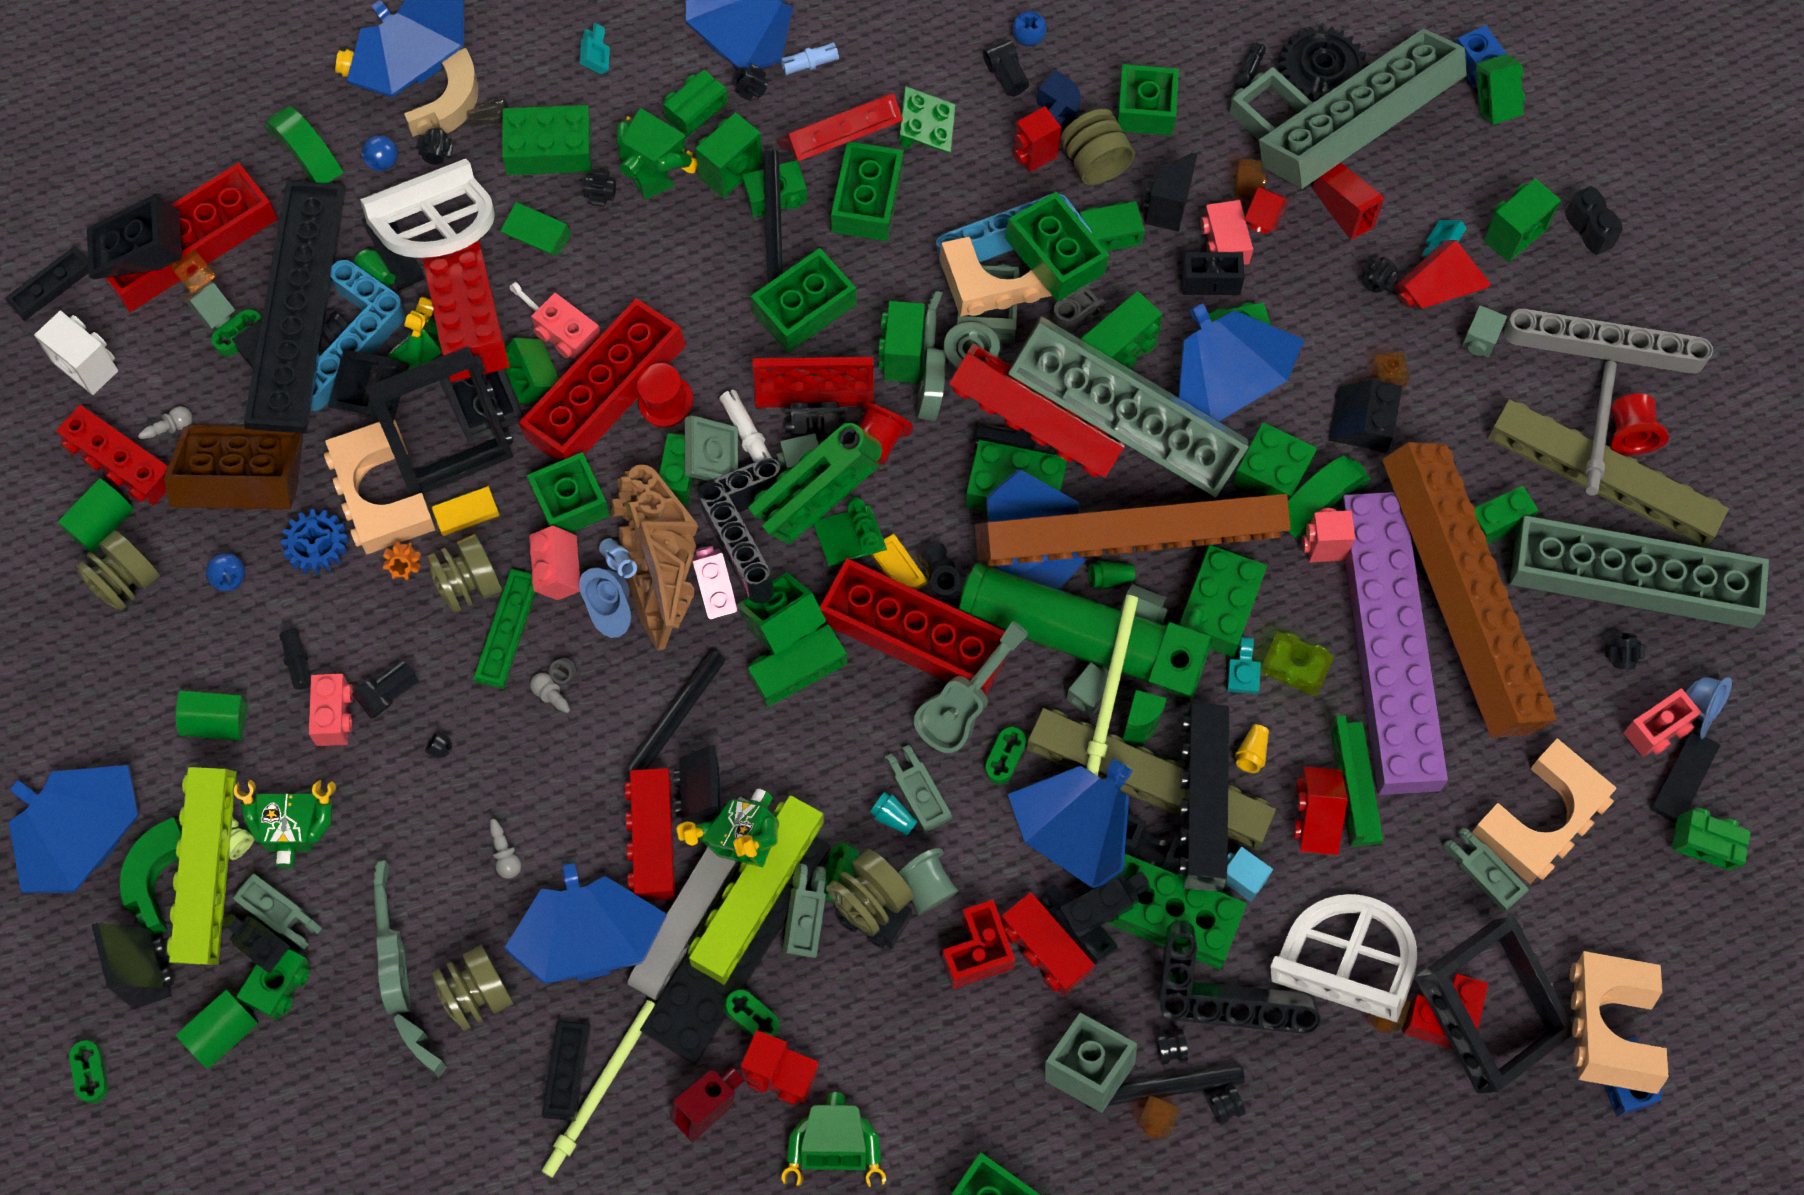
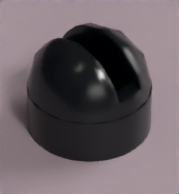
(438, 745)

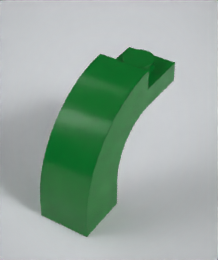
(304, 145)
(1324, 491)
(142, 868)

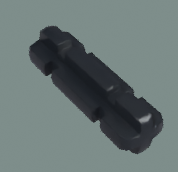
(1250, 66)

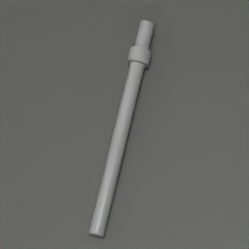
(1595, 466)

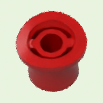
(663, 396)
(1636, 425)
(885, 427)

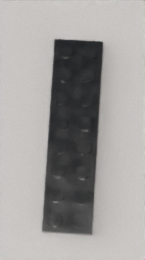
(693, 1002)

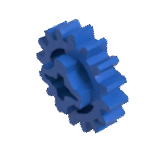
(306, 532)

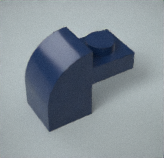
(1060, 98)

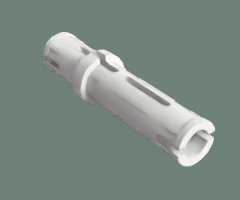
(752, 440)

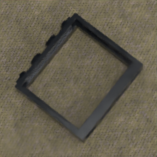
(457, 465)
(1458, 1023)

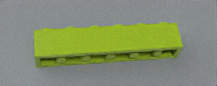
(202, 866)
(754, 893)

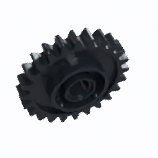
(1305, 54)

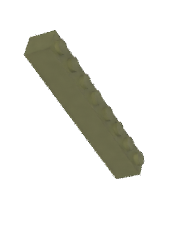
(1624, 479)
(1151, 779)

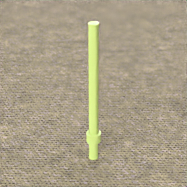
(1097, 747)
(566, 1143)

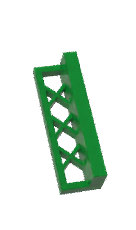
(1353, 760)

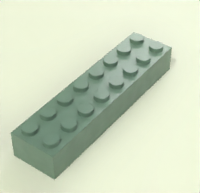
(1362, 108)
(1128, 407)
(1640, 572)

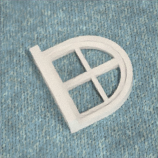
(422, 195)
(1339, 987)

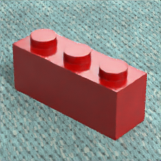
(1046, 945)

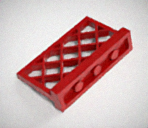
(842, 127)
(799, 387)

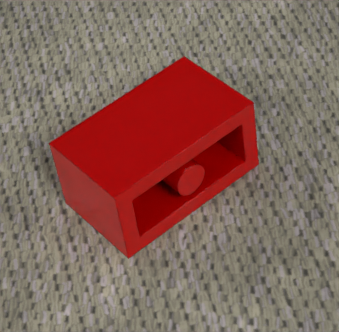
(1036, 139)
(1266, 210)

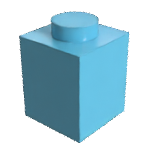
(1246, 873)

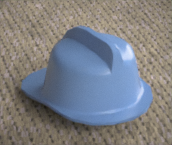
(606, 600)
(1710, 698)

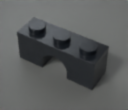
(1150, 849)

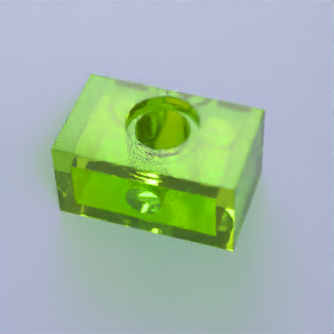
(1304, 678)

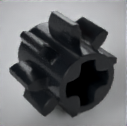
(750, 82)
(434, 146)
(599, 188)
(1379, 275)
(1624, 650)

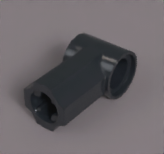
(1004, 62)
(1004, 436)
(379, 693)

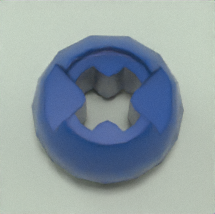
(1029, 28)
(379, 153)
(225, 572)

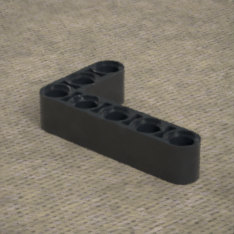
(721, 505)
(1226, 996)

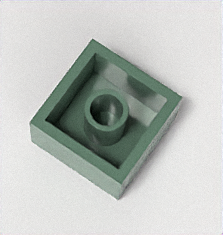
(1090, 1062)

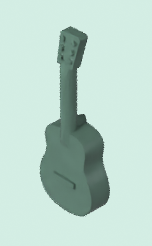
(932, 367)
(950, 716)
(391, 951)

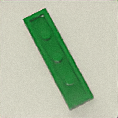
(506, 630)

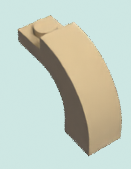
(452, 107)

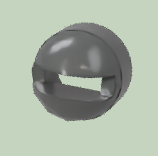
(560, 674)

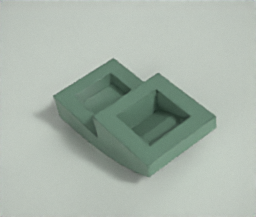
(415, 1040)

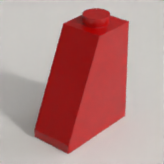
(1349, 200)
(1441, 277)

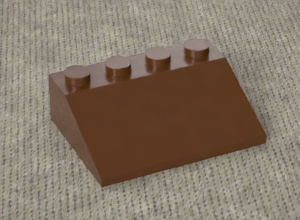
(234, 468)

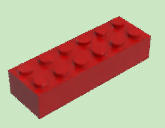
(212, 223)
(465, 307)
(988, 382)
(601, 383)
(909, 625)

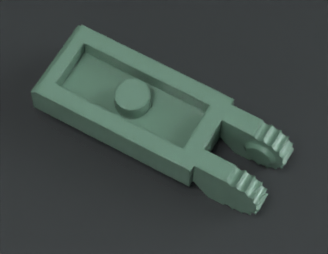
(919, 791)
(1487, 870)
(273, 909)
(805, 913)

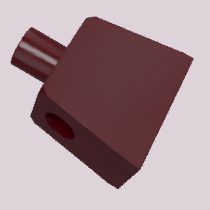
(705, 1102)

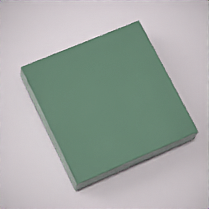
(710, 448)

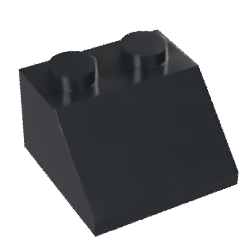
(1169, 193)
(1366, 414)
(698, 786)

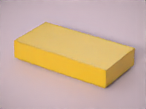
(465, 511)
(898, 564)

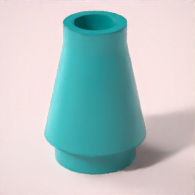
(893, 814)

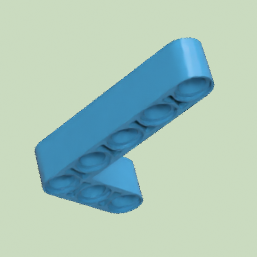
(989, 234)
(355, 334)

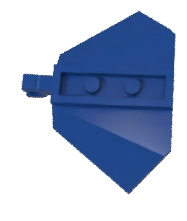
(742, 29)
(407, 45)
(1233, 362)
(1026, 498)
(1077, 821)
(70, 826)
(584, 930)

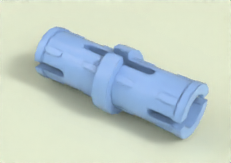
(809, 58)
(617, 558)

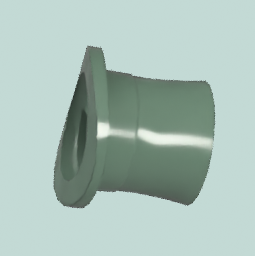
(961, 338)
(928, 881)

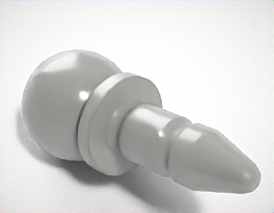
(177, 419)
(548, 691)
(507, 863)

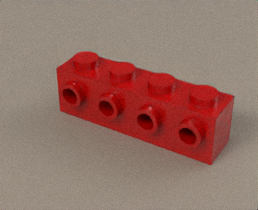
(114, 454)
(651, 834)

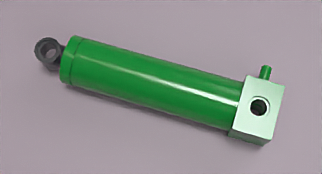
(1081, 626)

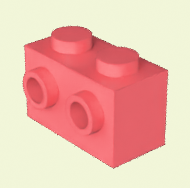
(1227, 229)
(565, 327)
(1329, 535)
(554, 563)
(330, 709)
(1663, 722)

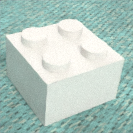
(77, 351)

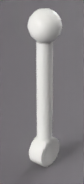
(517, 291)

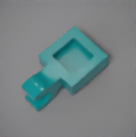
(593, 51)
(1444, 231)
(1244, 673)

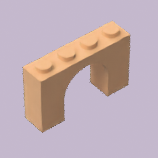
(979, 291)
(374, 524)
(1532, 851)
(1599, 1052)

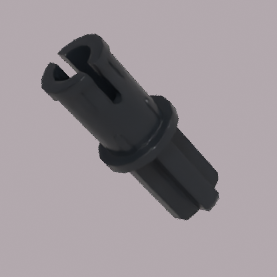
(295, 658)

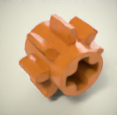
(398, 556)

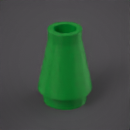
(374, 265)
(1109, 574)

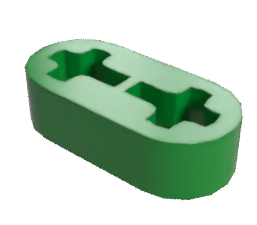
(232, 329)
(998, 753)
(838, 862)
(755, 1009)
(96, 1071)

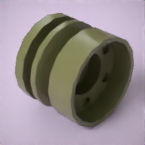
(1097, 146)
(117, 571)
(464, 574)
(863, 897)
(471, 988)

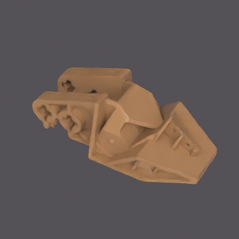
(662, 548)

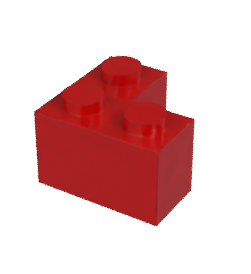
(1322, 808)
(985, 952)
(1422, 1022)
(778, 1069)

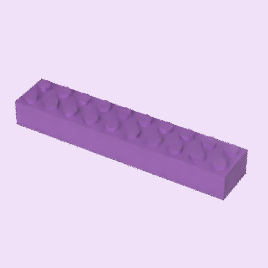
(1393, 648)

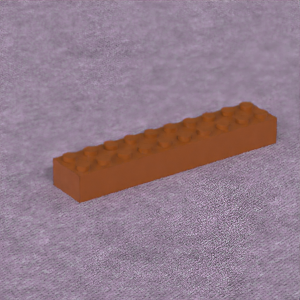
(1138, 527)
(1469, 590)

